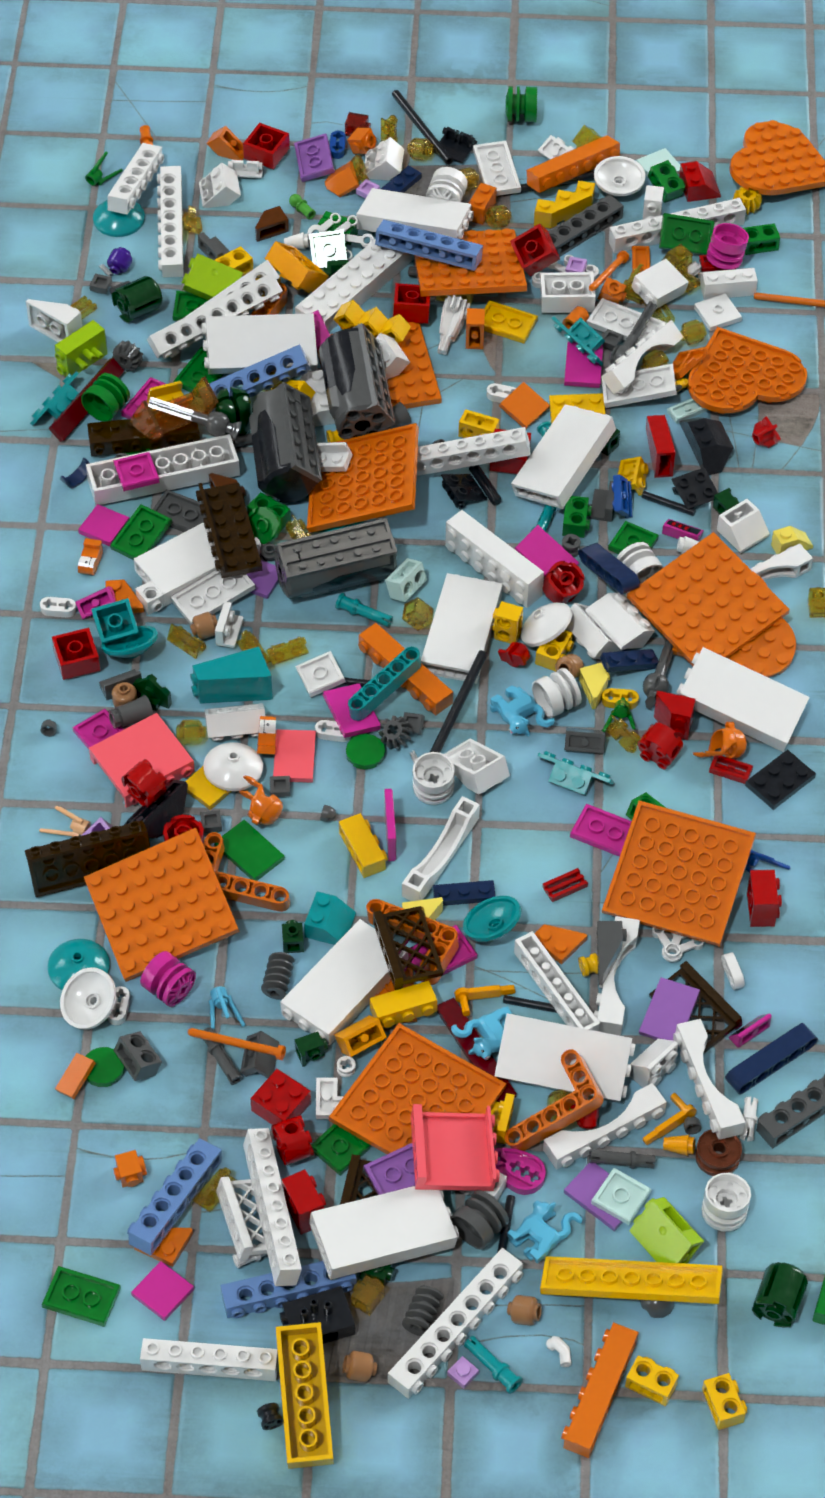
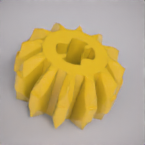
(749, 198)

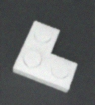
(326, 1097)

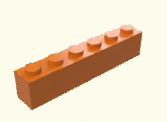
(571, 164)
(421, 685)
(600, 1390)

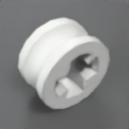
(343, 1061)

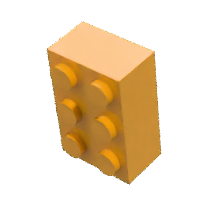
(295, 267)

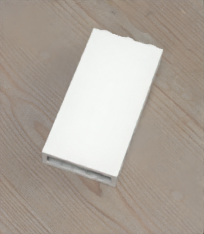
(417, 211)
(248, 339)
(563, 456)
(179, 562)
(461, 625)
(742, 696)
(339, 984)
(533, 1052)
(382, 1230)

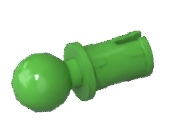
(301, 206)

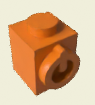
(362, 140)
(612, 291)
(129, 1168)

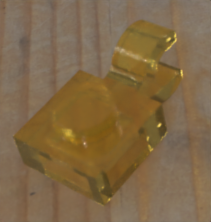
(359, 168)
(192, 222)

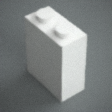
(660, 283)

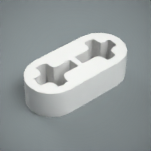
(502, 392)
(58, 607)
(331, 733)
(732, 971)
(123, 1006)

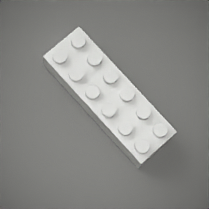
(494, 558)

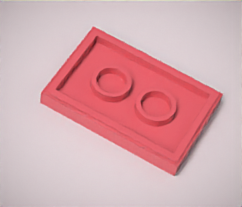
(295, 754)

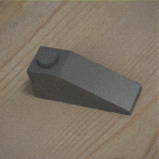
(609, 945)

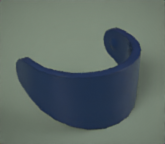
(77, 476)

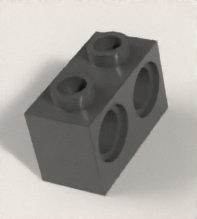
(137, 1056)

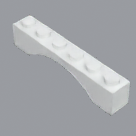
(623, 373)
(790, 563)
(426, 873)
(610, 1006)
(724, 1114)
(570, 1145)

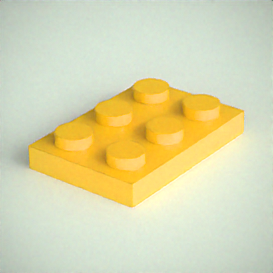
(584, 401)

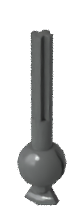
(632, 338)
(216, 423)
(657, 680)

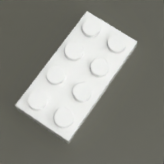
(497, 167)
(618, 319)
(647, 385)
(210, 593)

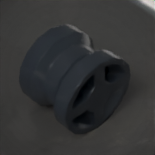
(270, 1416)

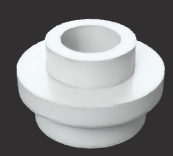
(693, 269)

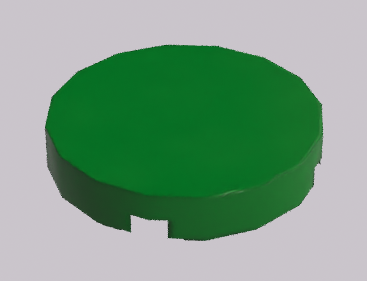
(265, 524)
(365, 751)
(107, 1067)

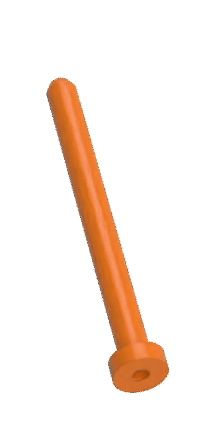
(622, 257)
(789, 299)
(278, 1052)

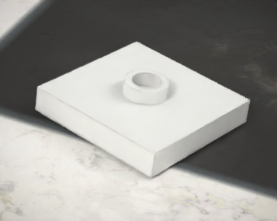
(717, 312)
(320, 674)

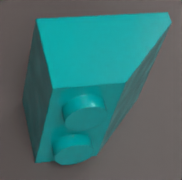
(115, 621)
(328, 919)

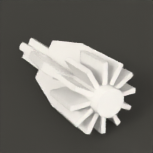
(452, 321)

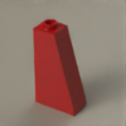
(660, 446)

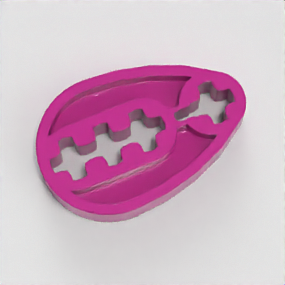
(526, 1162)

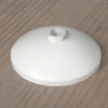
(619, 176)
(546, 624)
(228, 772)
(80, 995)

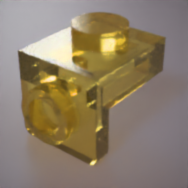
(693, 281)

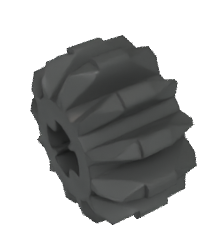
(127, 355)
(388, 735)

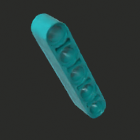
(382, 691)

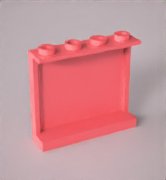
(144, 740)
(454, 1150)

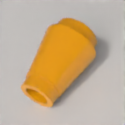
(680, 1144)

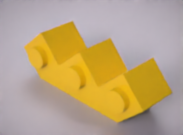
(565, 205)
(351, 315)

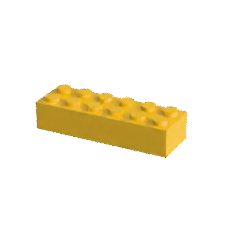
(304, 1395)

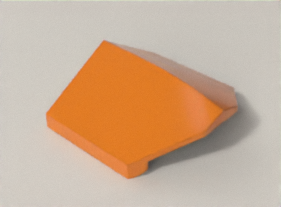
(342, 180)

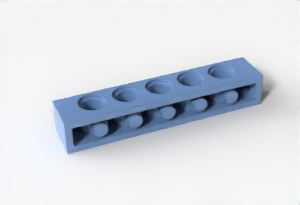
(429, 245)
(262, 369)
(149, 1239)
(256, 1286)

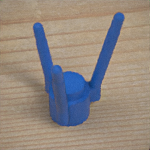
(755, 856)

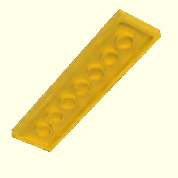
(631, 1280)

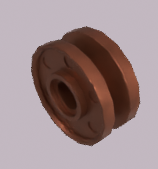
(715, 1163)

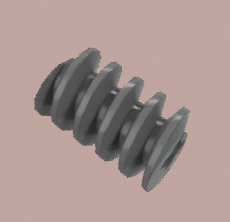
(277, 975)
(422, 1309)

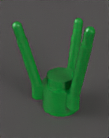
(95, 175)
(621, 710)

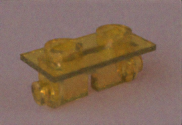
(388, 128)
(297, 528)
(185, 641)
(249, 641)
(287, 651)
(629, 739)
(207, 1197)

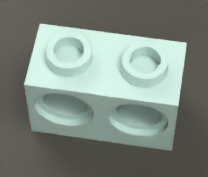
(406, 580)

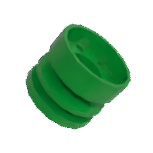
(521, 104)
(105, 397)

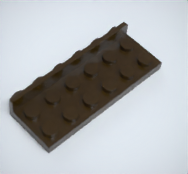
(122, 437)
(229, 530)
(66, 862)

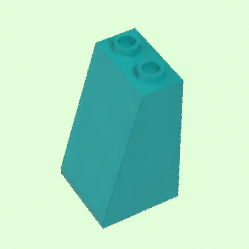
(233, 678)

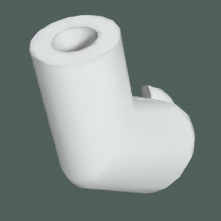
(562, 1348)

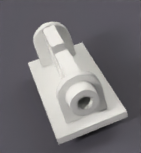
(252, 169)

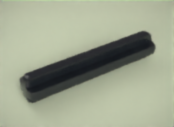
(485, 484)

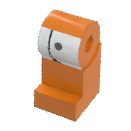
(90, 556)
(266, 735)

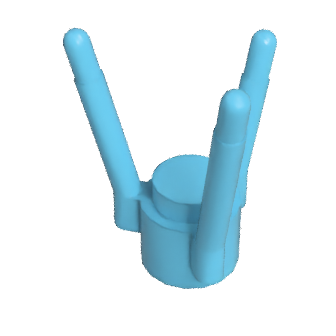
(221, 999)

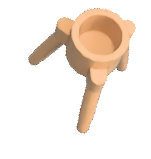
(78, 825)

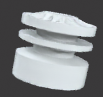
(447, 184)
(640, 560)
(556, 692)
(433, 778)
(726, 1202)

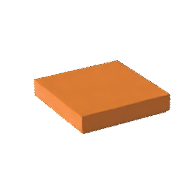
(524, 405)

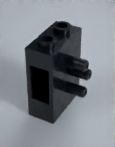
(325, 1307)

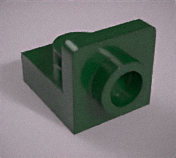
(333, 266)

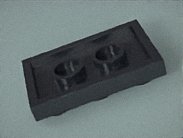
(780, 779)

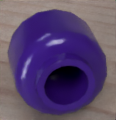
(119, 260)

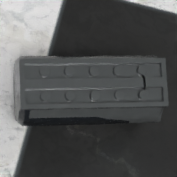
(356, 382)
(284, 444)
(336, 559)

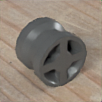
(571, 544)

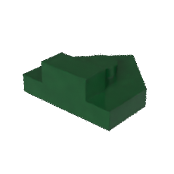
(155, 693)

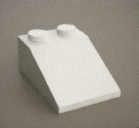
(53, 319)
(478, 766)

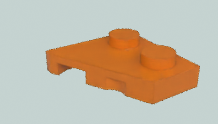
(687, 360)
(123, 591)
(559, 941)
(171, 1246)

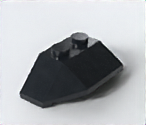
(708, 443)
(163, 809)

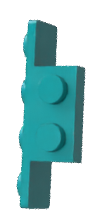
(584, 336)
(62, 398)
(571, 776)

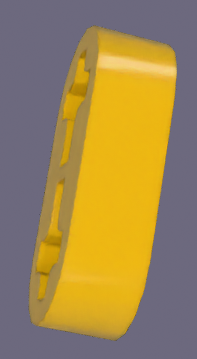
(617, 694)

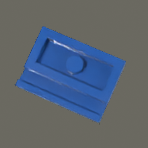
(622, 496)

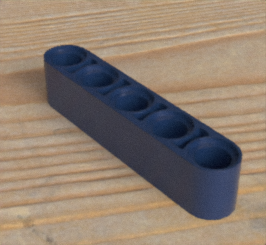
(609, 568)
(771, 1058)

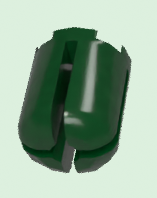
(137, 298)
(236, 409)
(780, 1294)

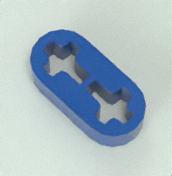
(337, 144)

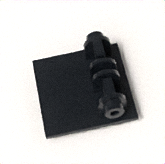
(457, 143)
(694, 488)
(462, 489)

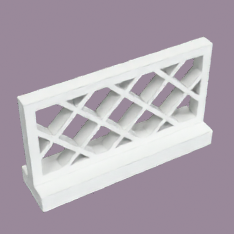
(235, 1217)

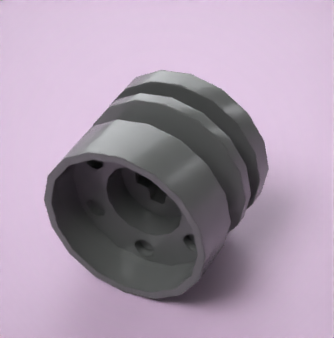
(479, 1219)

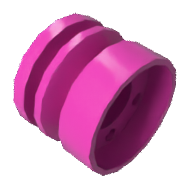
(727, 246)
(168, 978)

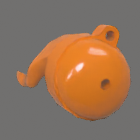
(729, 739)
(263, 809)

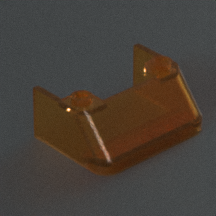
(155, 423)

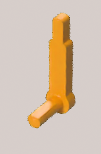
(464, 994)
(673, 1122)

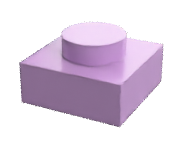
(365, 187)
(576, 265)
(463, 1372)

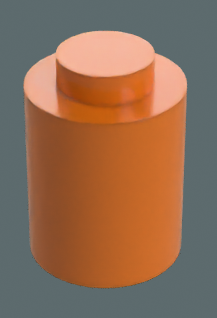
(575, 314)

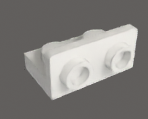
(554, 147)
(334, 456)
(228, 626)

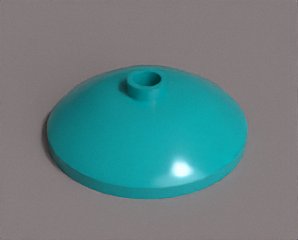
(116, 223)
(133, 645)
(492, 918)
(64, 965)

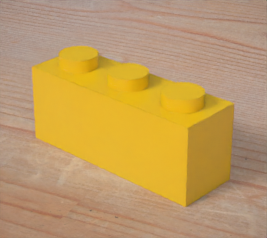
(362, 845)
(404, 1004)

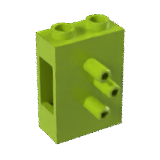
(208, 277)
(81, 349)
(665, 1233)

